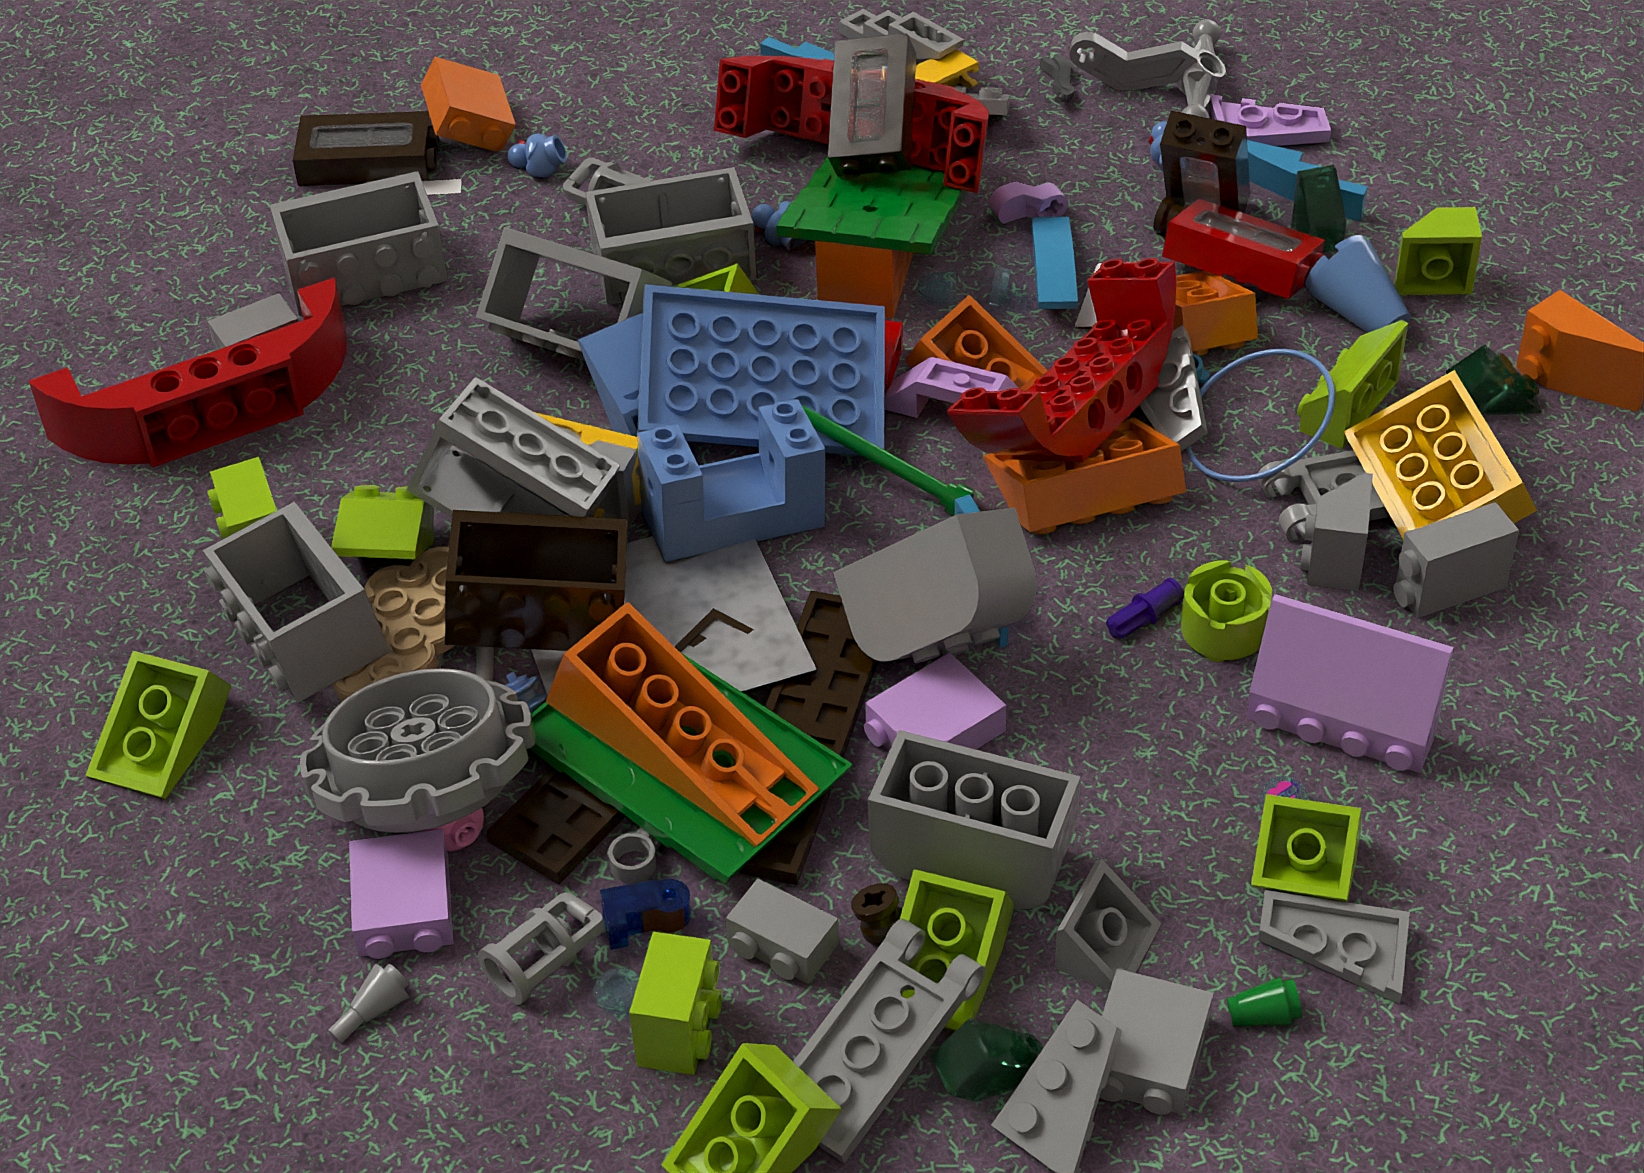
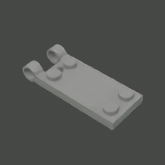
(1315, 478)
(879, 1036)

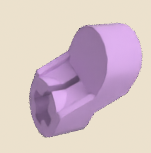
(1022, 200)

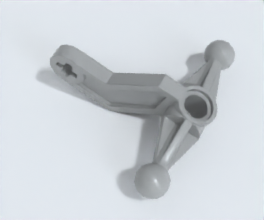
(1192, 68)

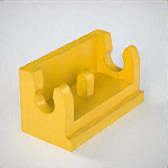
(949, 70)

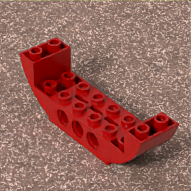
(796, 99)
(1093, 383)
(203, 397)

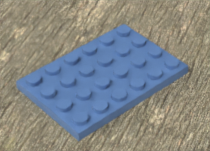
(726, 353)

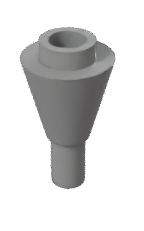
(378, 994)

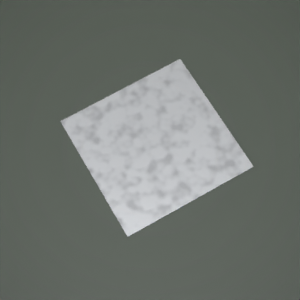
(684, 590)

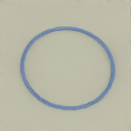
(1301, 453)

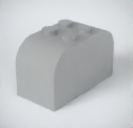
(940, 588)
(972, 817)

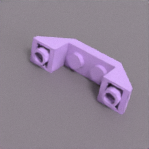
(941, 381)

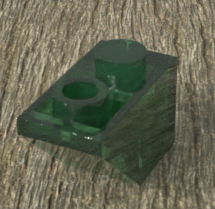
(1319, 206)
(1496, 384)
(984, 1060)

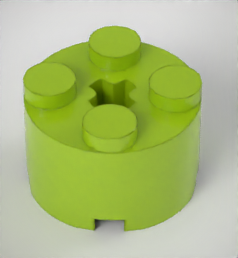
(1225, 610)

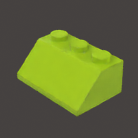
(1360, 382)

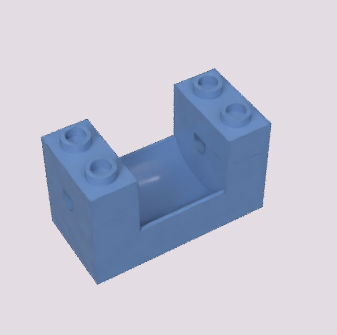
(737, 498)

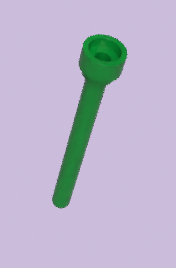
(890, 462)

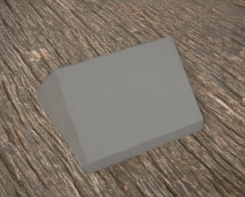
(1104, 929)

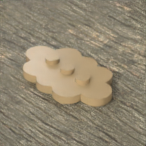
(411, 617)

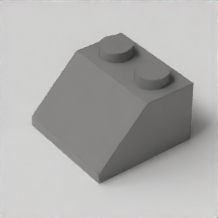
(1338, 535)

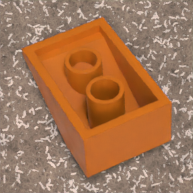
(1214, 311)
(977, 340)
(1581, 353)

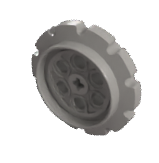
(417, 750)

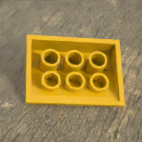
(1437, 458)

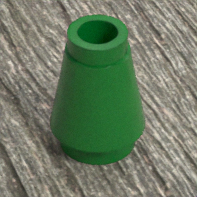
(1266, 1004)

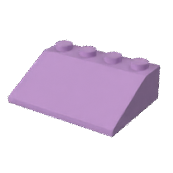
(1349, 683)

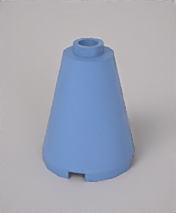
(1357, 286)

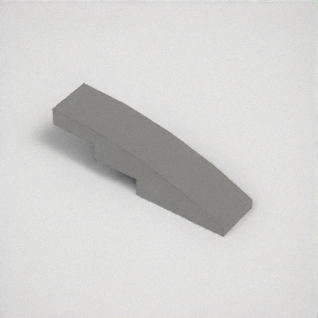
(926, 37)

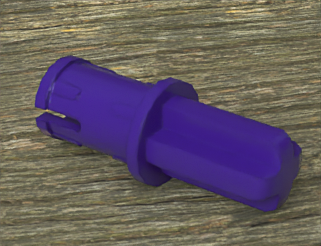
(1145, 608)

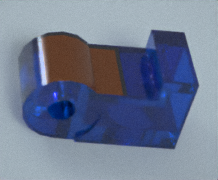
(644, 908)

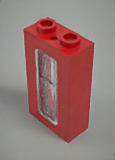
(1242, 247)

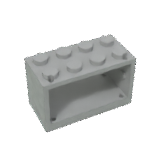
(673, 227)
(365, 236)
(513, 274)
(517, 446)
(320, 644)

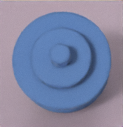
(525, 691)

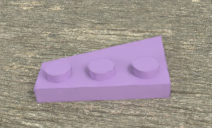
(1274, 126)

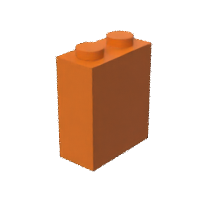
(467, 104)

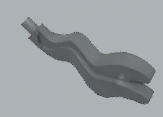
(1059, 70)

